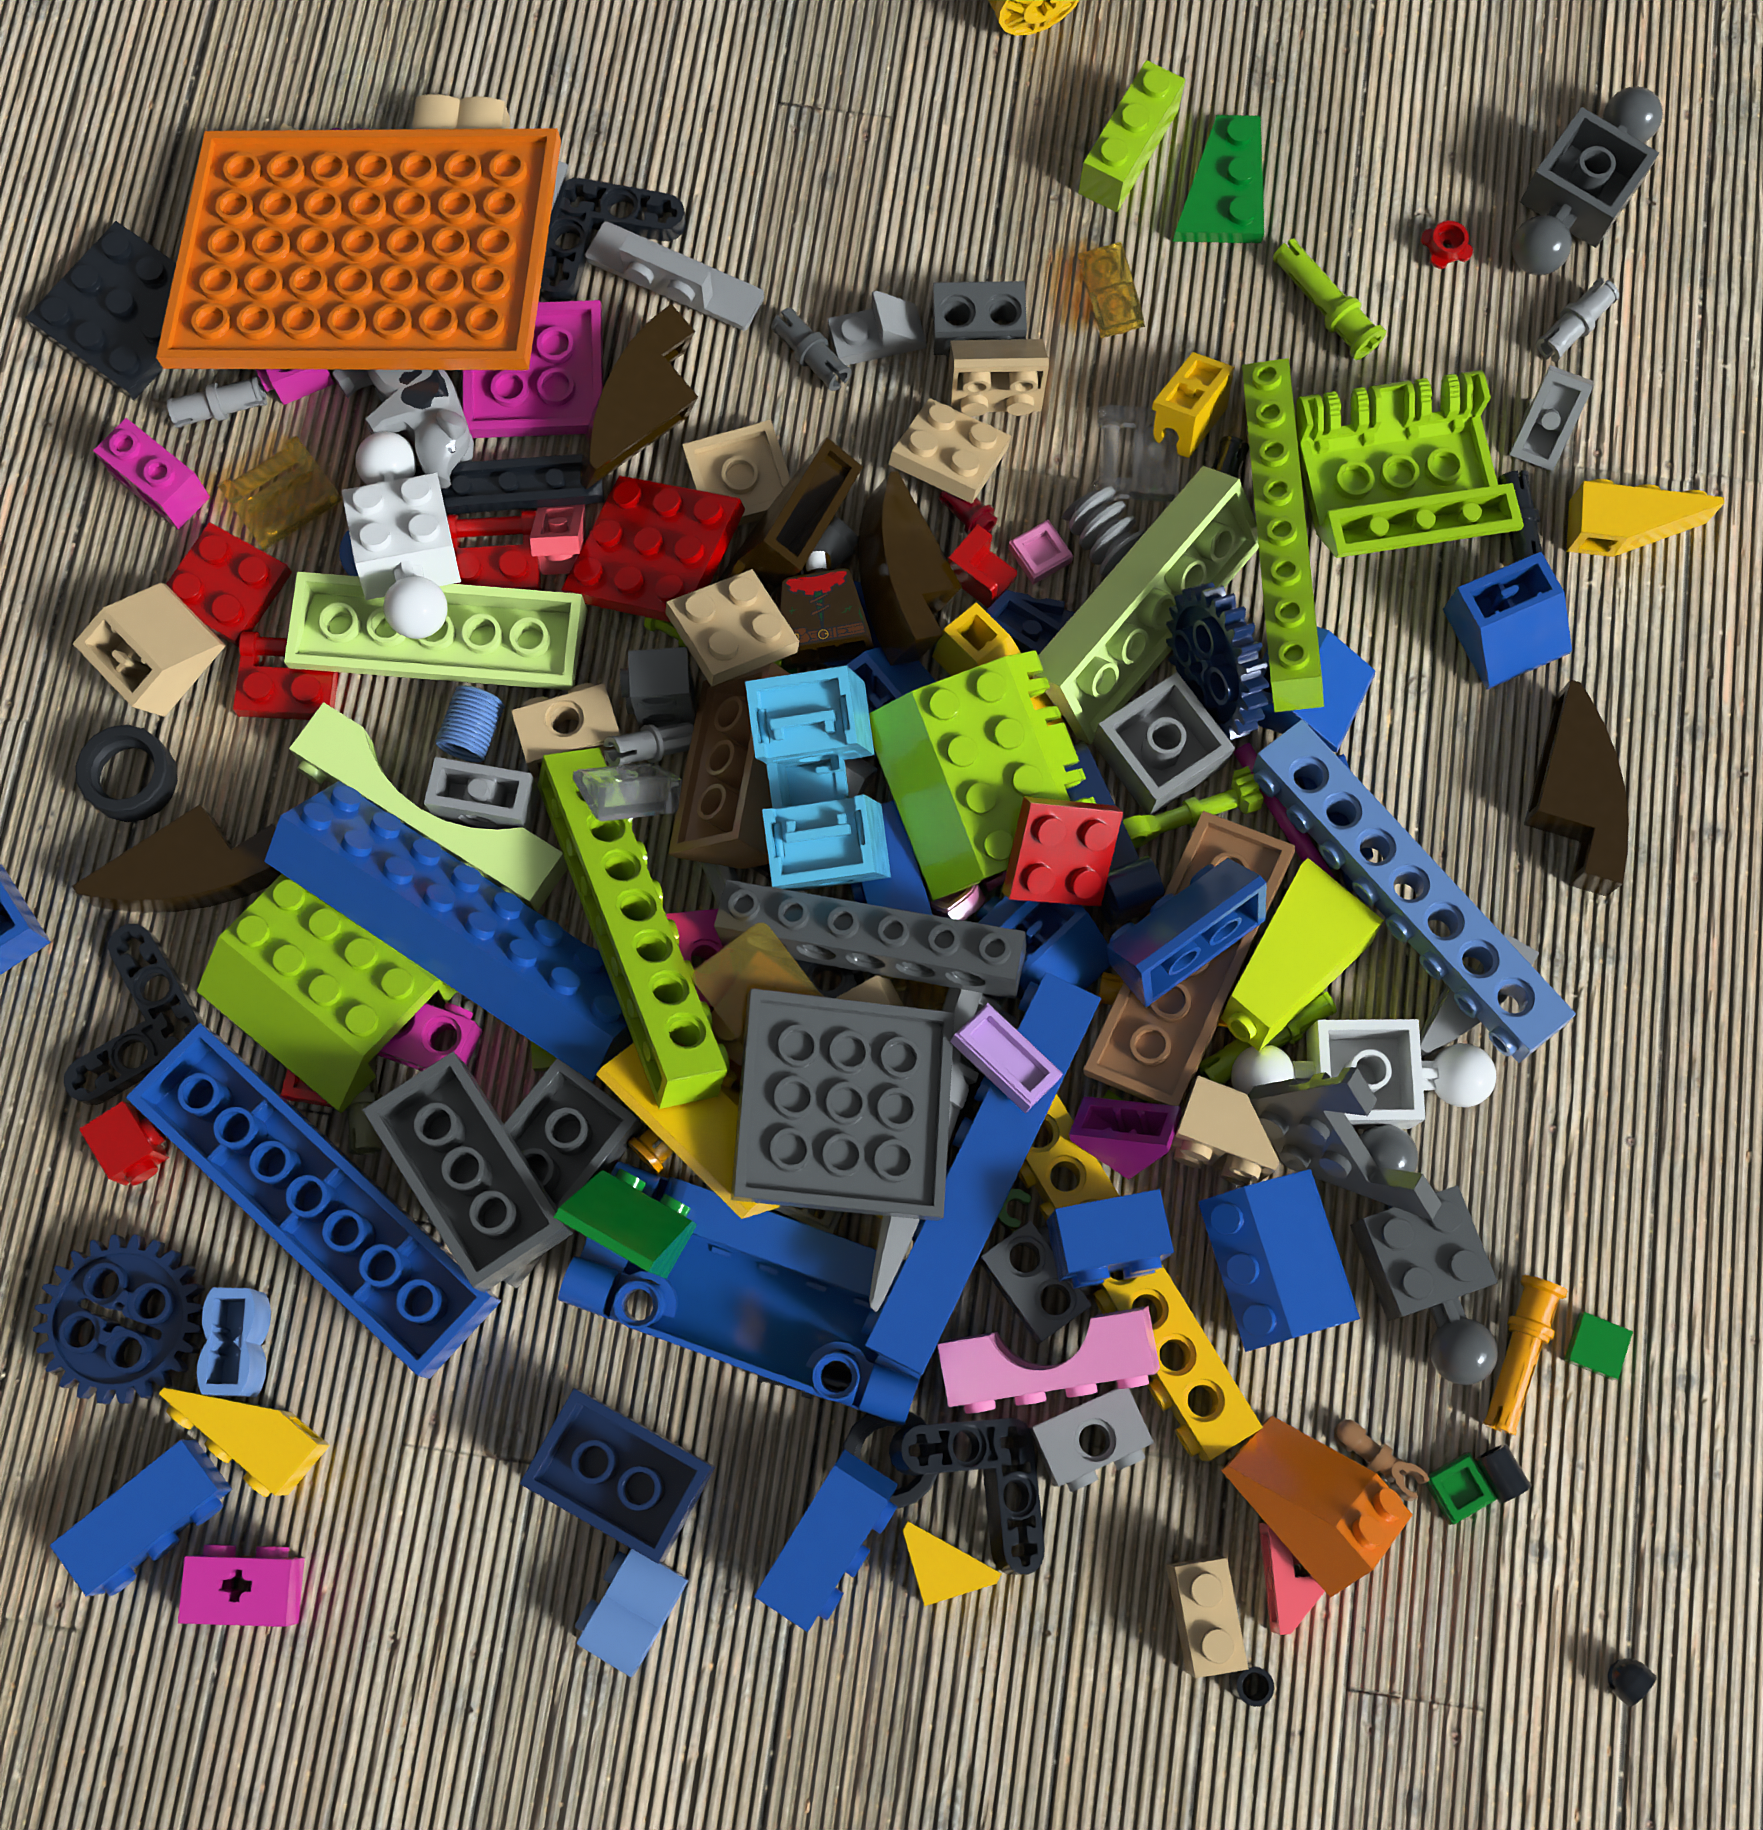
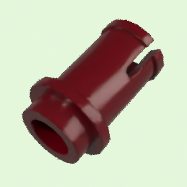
(970, 513)

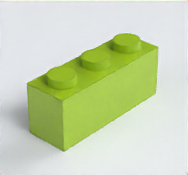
(1131, 136)

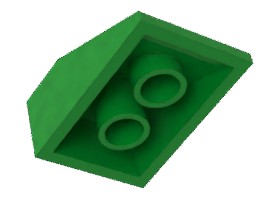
(629, 1221)

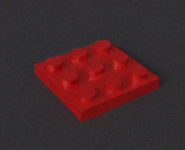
(652, 546)

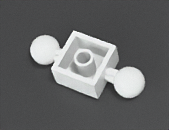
(400, 536)
(1389, 1061)

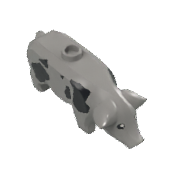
(417, 407)

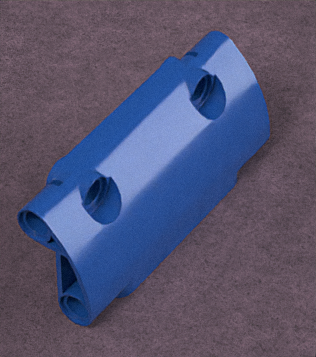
(753, 1297)

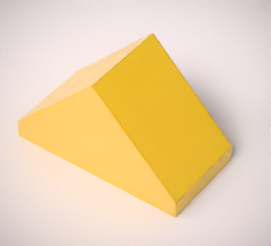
(942, 1568)

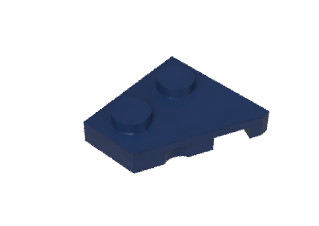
(1029, 620)

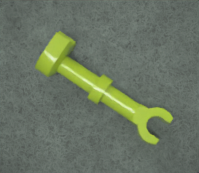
(1242, 795)

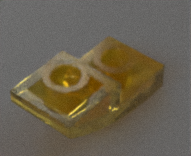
(1111, 290)

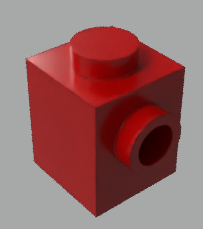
(125, 1144)

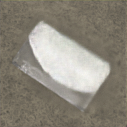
(629, 791)

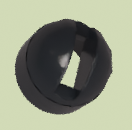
(1630, 1680)

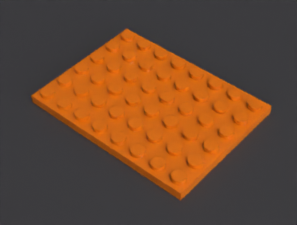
(362, 250)

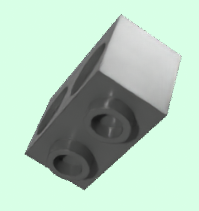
(978, 307)
(659, 686)
(1024, 1289)

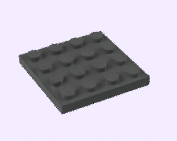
(843, 1106)

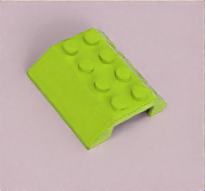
(1400, 468)
(965, 759)
(314, 988)

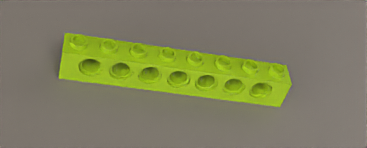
(1282, 537)
(629, 930)

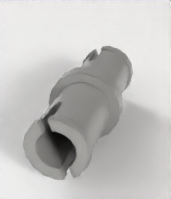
(1577, 319)
(216, 402)

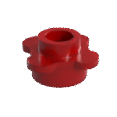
(1449, 233)

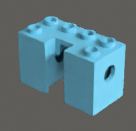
(804, 733)

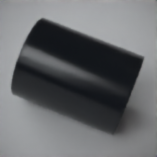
(1503, 1473)
(1265, 1691)

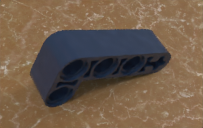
(1132, 881)

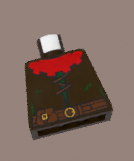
(824, 614)

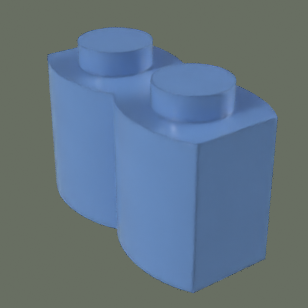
(235, 1328)
(631, 1611)

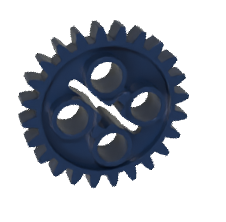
(1218, 657)
(101, 1362)

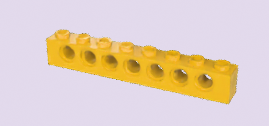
(1230, 1415)

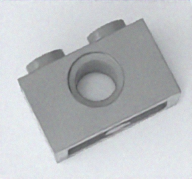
(481, 795)
(1117, 1418)

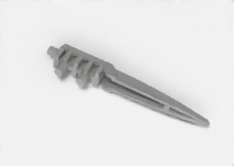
(898, 1231)

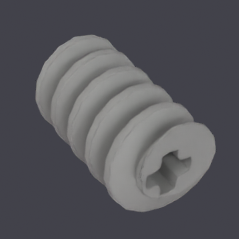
(1101, 528)

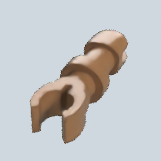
(1379, 1458)

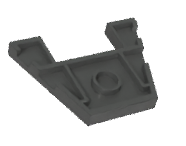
(1313, 1133)

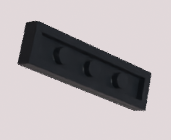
(517, 484)

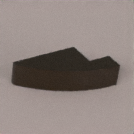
(640, 397)
(796, 518)
(902, 572)
(1582, 792)
(182, 869)

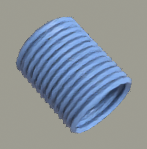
(469, 723)

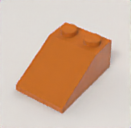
(1318, 1503)

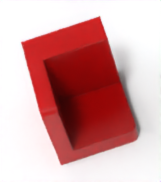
(979, 569)

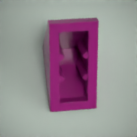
(1125, 1133)

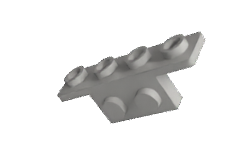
(675, 276)

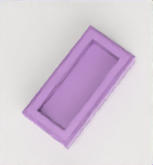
(1006, 1057)

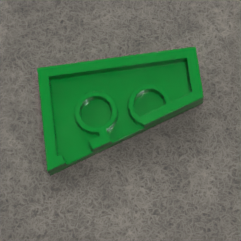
(1227, 187)

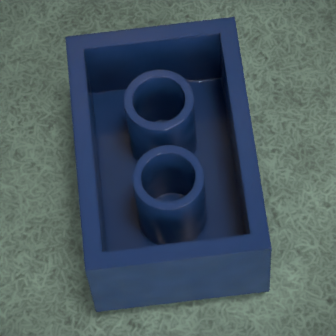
(617, 1475)

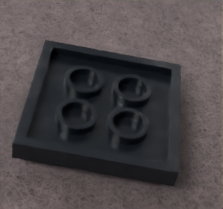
(111, 309)

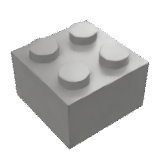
(1163, 744)

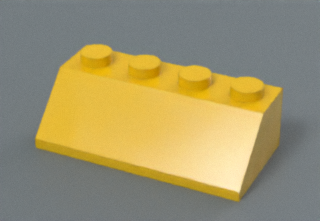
(695, 1131)

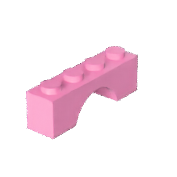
(985, 1369)

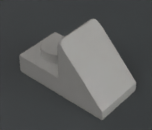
(878, 332)
(1551, 417)

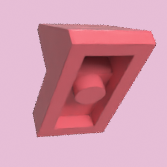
(558, 537)
(1288, 1594)

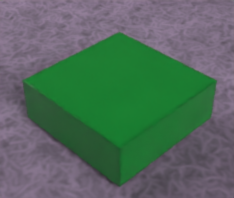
(1598, 1346)
(1459, 1488)

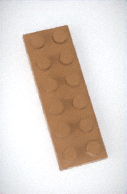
(1160, 1046)

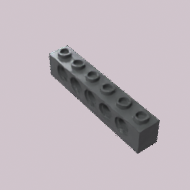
(878, 938)

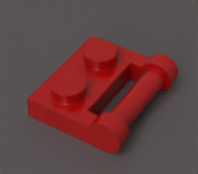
(496, 565)
(278, 690)

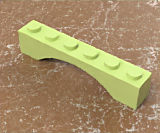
(512, 858)

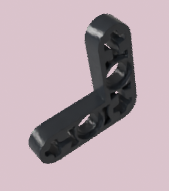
(584, 219)
(152, 1032)
(990, 1457)

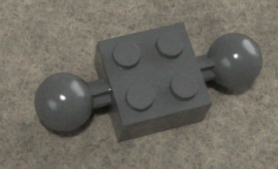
(1587, 179)
(1428, 1265)

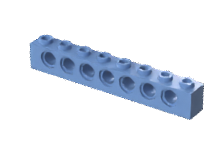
(1304, 754)

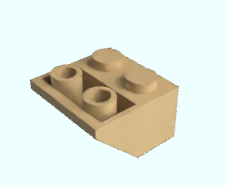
(997, 376)
(149, 648)
(1223, 1132)

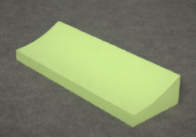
(1122, 626)
(485, 639)

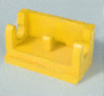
(1193, 401)

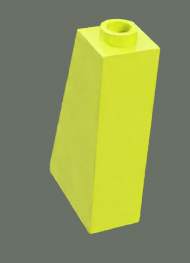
(1303, 950)

